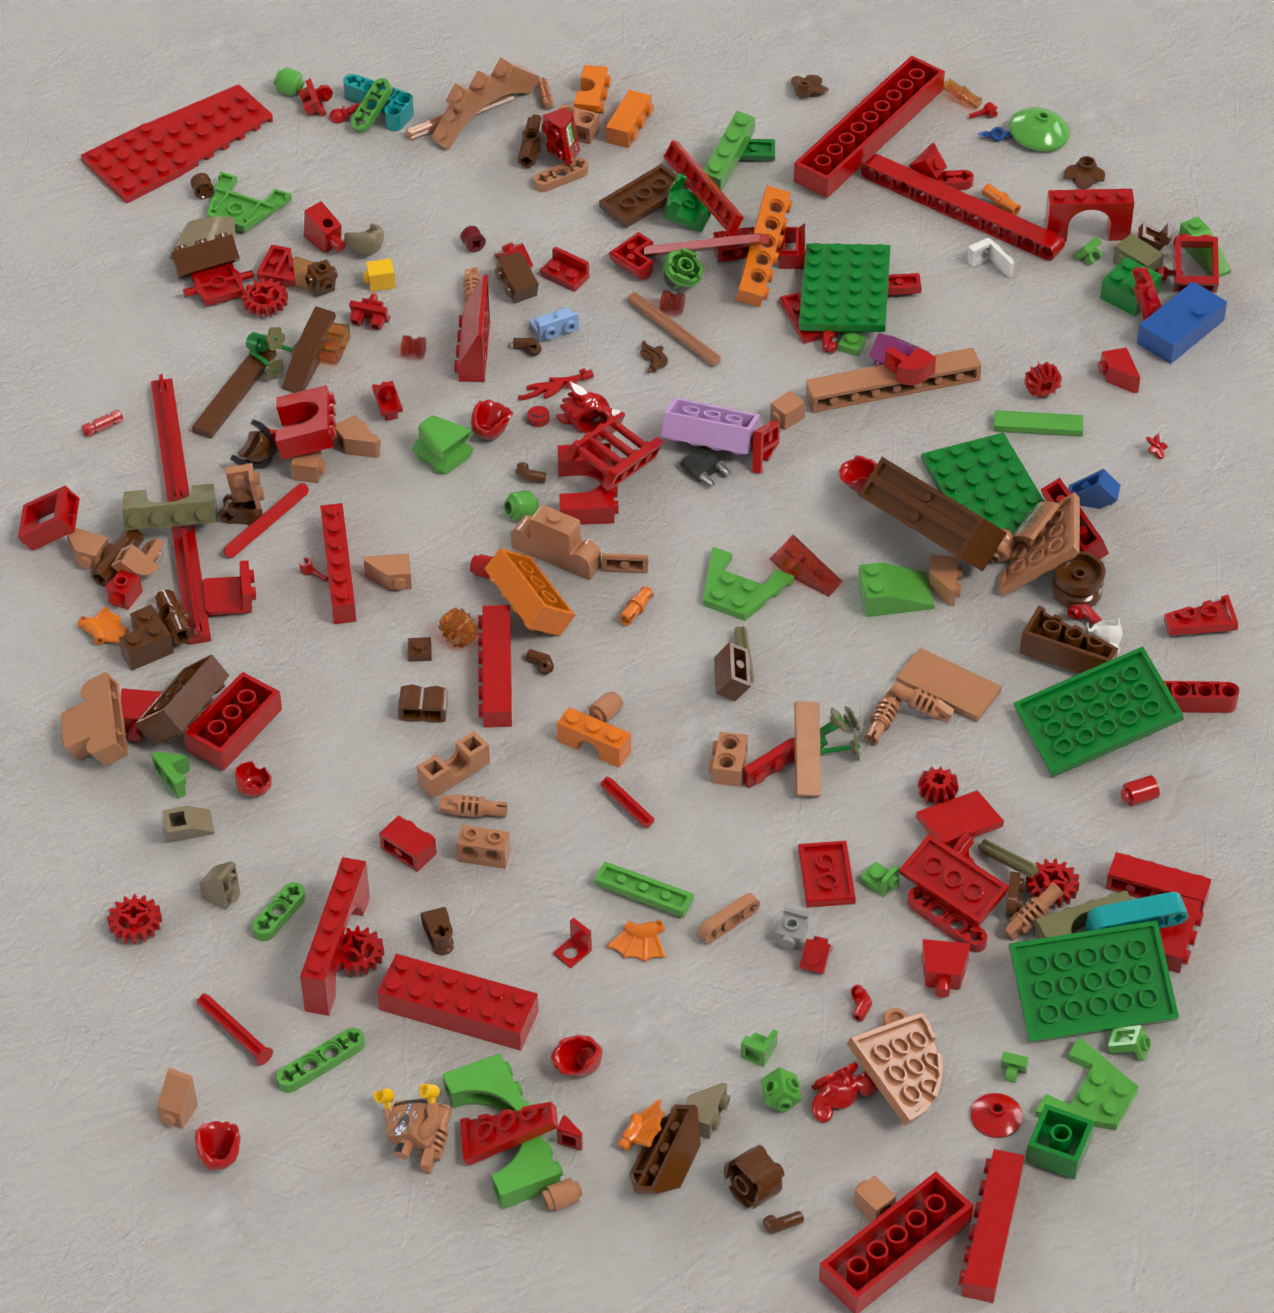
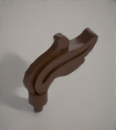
(655, 355)

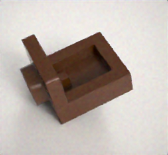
(1154, 236)

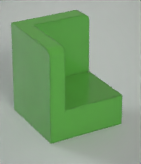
(758, 1047)

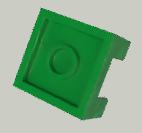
(685, 206)

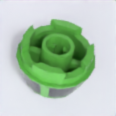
(682, 269)

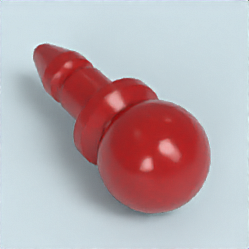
(339, 115)

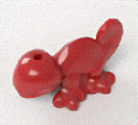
(840, 1091)

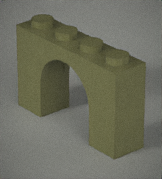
(145, 514)
(1072, 918)

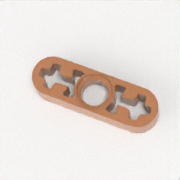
(548, 179)
(728, 918)

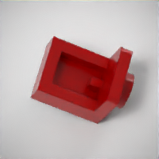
(815, 955)

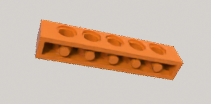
(750, 291)

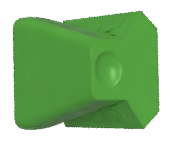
(442, 444)

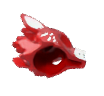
(583, 407)

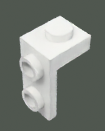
(989, 250)

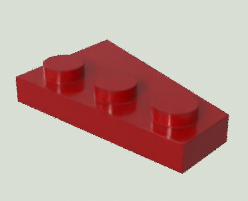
(1209, 617)

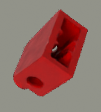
(323, 228)
(134, 705)
(944, 965)

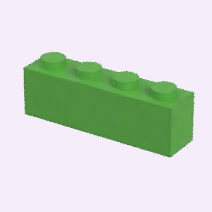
(730, 148)

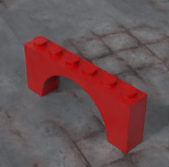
(347, 897)

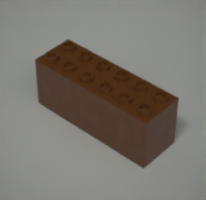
(932, 514)

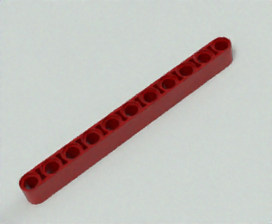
(963, 207)

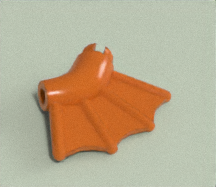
(103, 627)
(640, 940)
(642, 1127)

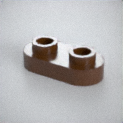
(1016, 885)

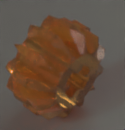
(458, 627)

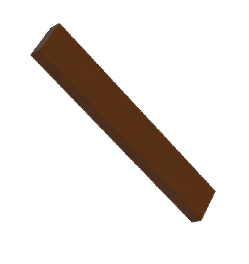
(231, 394)

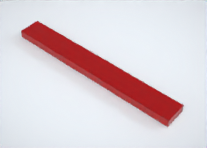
(703, 187)

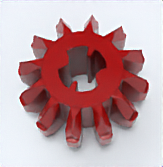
(1042, 379)
(938, 785)

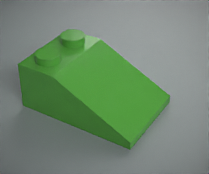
(893, 589)

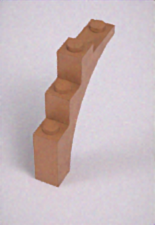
(484, 89)

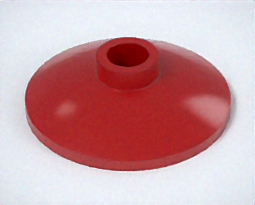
(994, 1123)

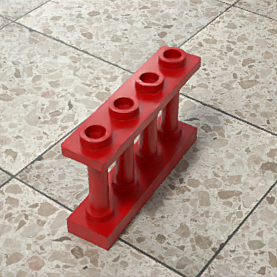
(624, 467)

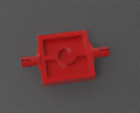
(218, 284)

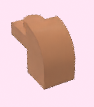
(139, 562)

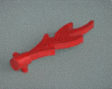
(555, 385)

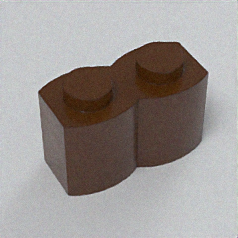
(423, 703)

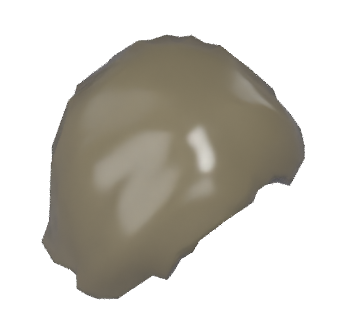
(365, 242)

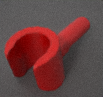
(989, 109)
(1164, 271)
(308, 569)

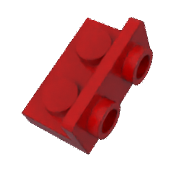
(566, 269)

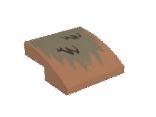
(1035, 521)

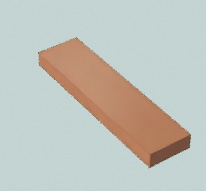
(807, 749)

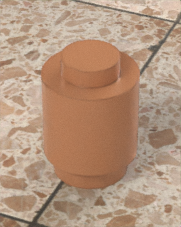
(606, 706)
(562, 1194)

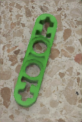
(318, 1057)

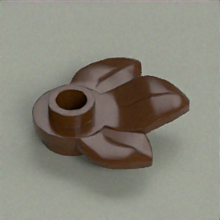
(810, 84)
(1084, 172)

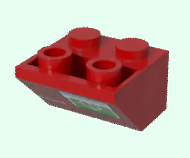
(561, 135)

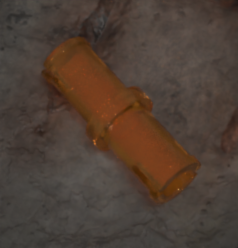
(962, 93)

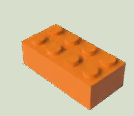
(529, 592)

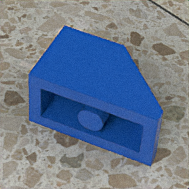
(1096, 490)

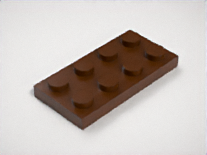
(640, 196)

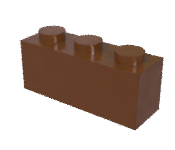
(205, 254)

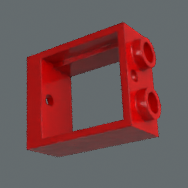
(1187, 241)
(65, 506)

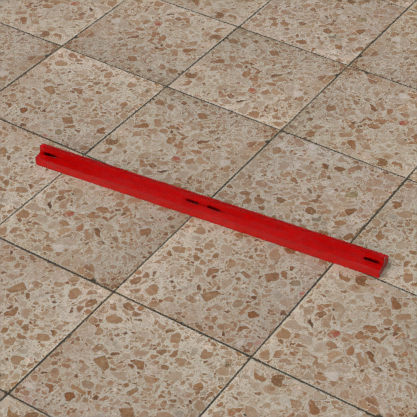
(177, 486)

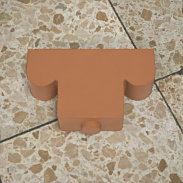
(558, 541)
(97, 723)

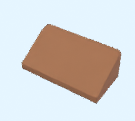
(625, 562)

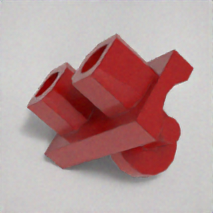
(314, 98)
(370, 309)
(387, 400)

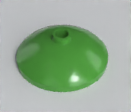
(1039, 129)

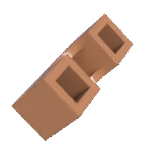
(469, 757)

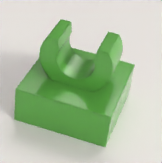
(1089, 250)
(1014, 1064)

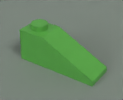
(1202, 256)

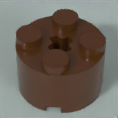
(754, 1177)

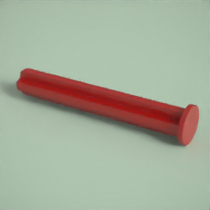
(235, 1029)

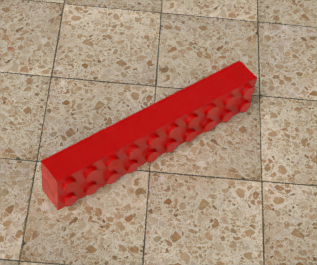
(868, 126)

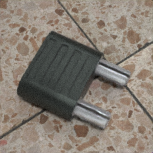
(703, 464)

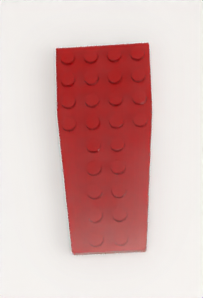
(175, 142)

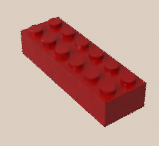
(458, 1001)
(895, 1242)

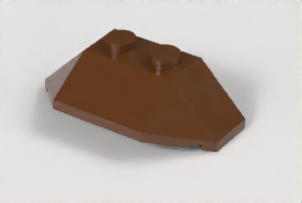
(671, 1153)

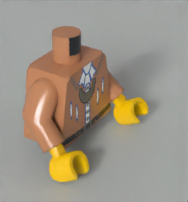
(413, 1121)

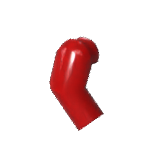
(827, 344)
(1083, 611)
(862, 1000)

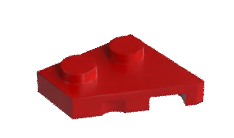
(278, 266)
(764, 443)

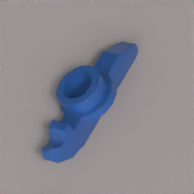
(997, 134)

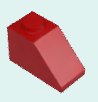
(929, 162)
(1119, 369)

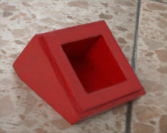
(569, 1134)

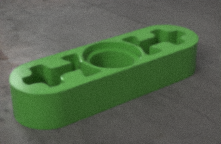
(369, 120)
(278, 921)

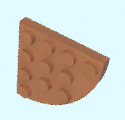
(1051, 547)
(902, 1064)

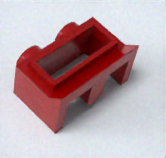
(792, 258)

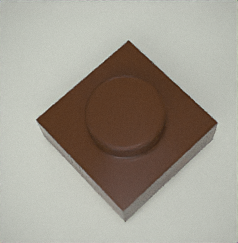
(419, 649)

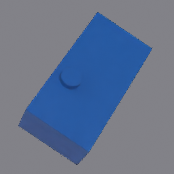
(1181, 322)

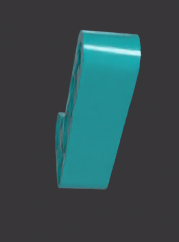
(397, 109)
(1165, 908)

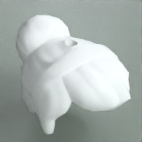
(1107, 630)

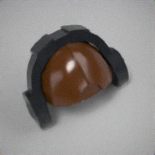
(258, 448)

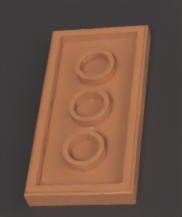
(952, 684)

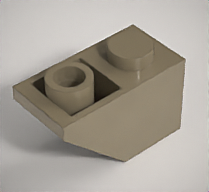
(186, 823)
(221, 885)
(710, 1104)

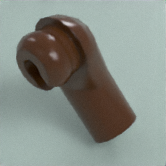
(528, 344)
(532, 475)
(542, 659)
(775, 1225)

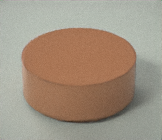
(893, 1015)

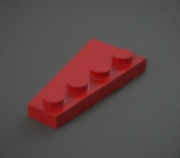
(500, 1132)

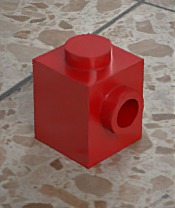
(124, 589)

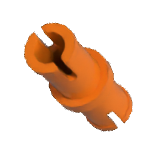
(1001, 199)
(636, 605)

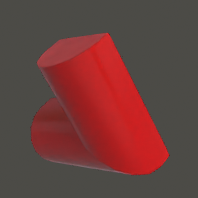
(631, 256)

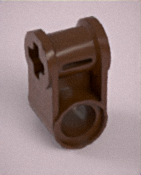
(240, 513)
(439, 930)

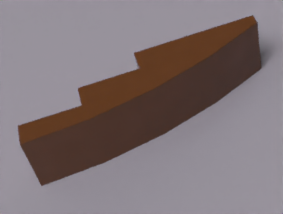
(308, 350)

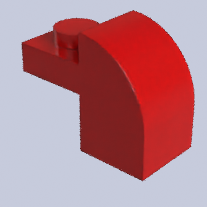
(912, 368)

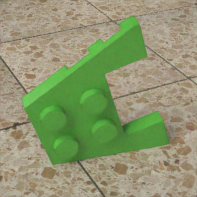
(244, 209)
(737, 594)
(1104, 1093)

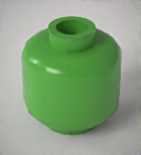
(288, 81)
(520, 504)

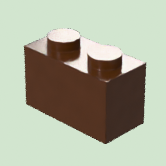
(516, 277)
(732, 671)

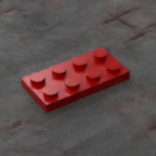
(954, 879)

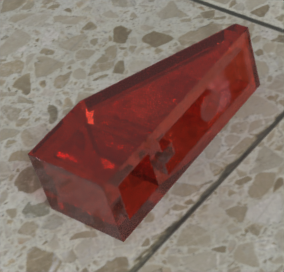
(805, 566)

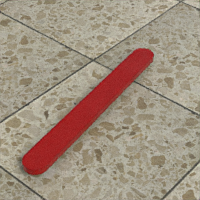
(265, 520)

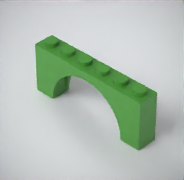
(491, 1084)

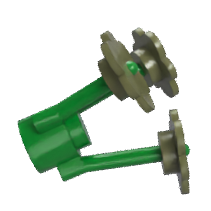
(260, 342)
(838, 722)

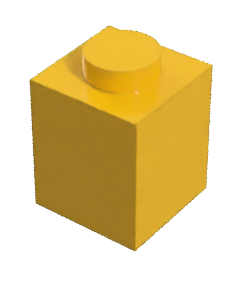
(379, 275)

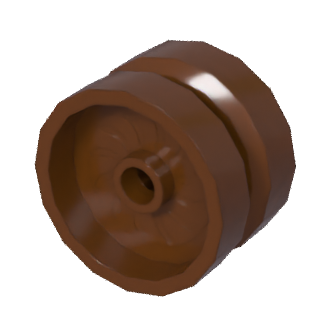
(1079, 580)

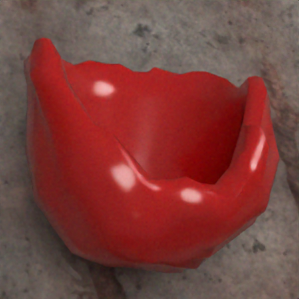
(490, 419)
(856, 472)
(577, 1056)
(217, 1144)

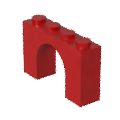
(1115, 203)
(318, 431)
(591, 506)

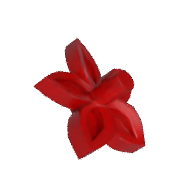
(1156, 446)

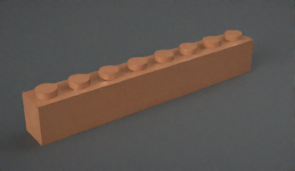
(880, 383)

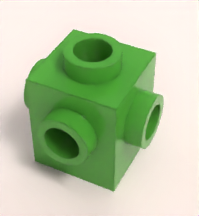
(781, 1090)

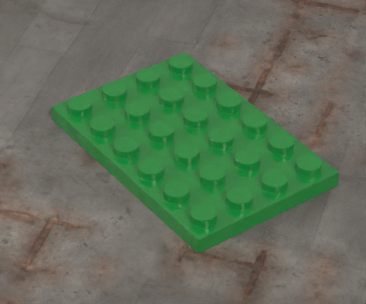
(845, 287)
(985, 479)
(1098, 711)
(1093, 981)

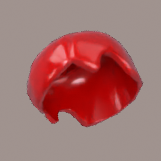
(252, 780)

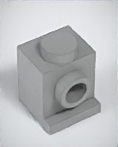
(792, 929)

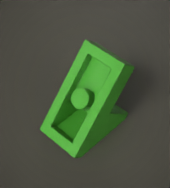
(171, 770)

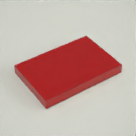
(958, 816)
(826, 874)

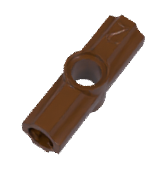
(531, 141)
(103, 571)
(173, 616)

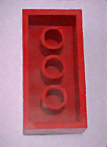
(233, 721)

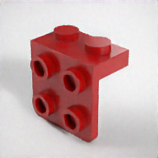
(230, 594)

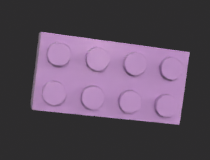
(709, 426)

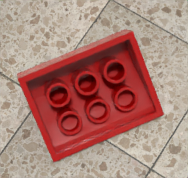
(474, 335)

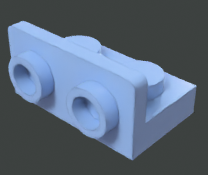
(554, 324)

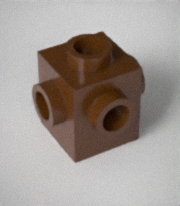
(321, 277)

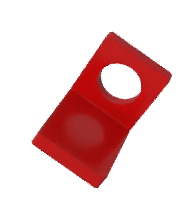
(511, 248)
(579, 940)

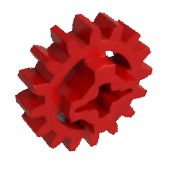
(264, 297)
(1057, 874)
(134, 919)
(360, 951)

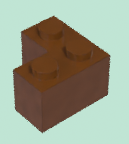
(147, 641)

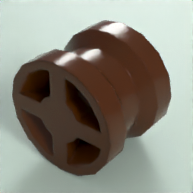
(202, 186)

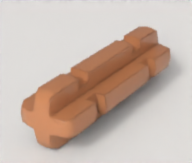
(545, 94)

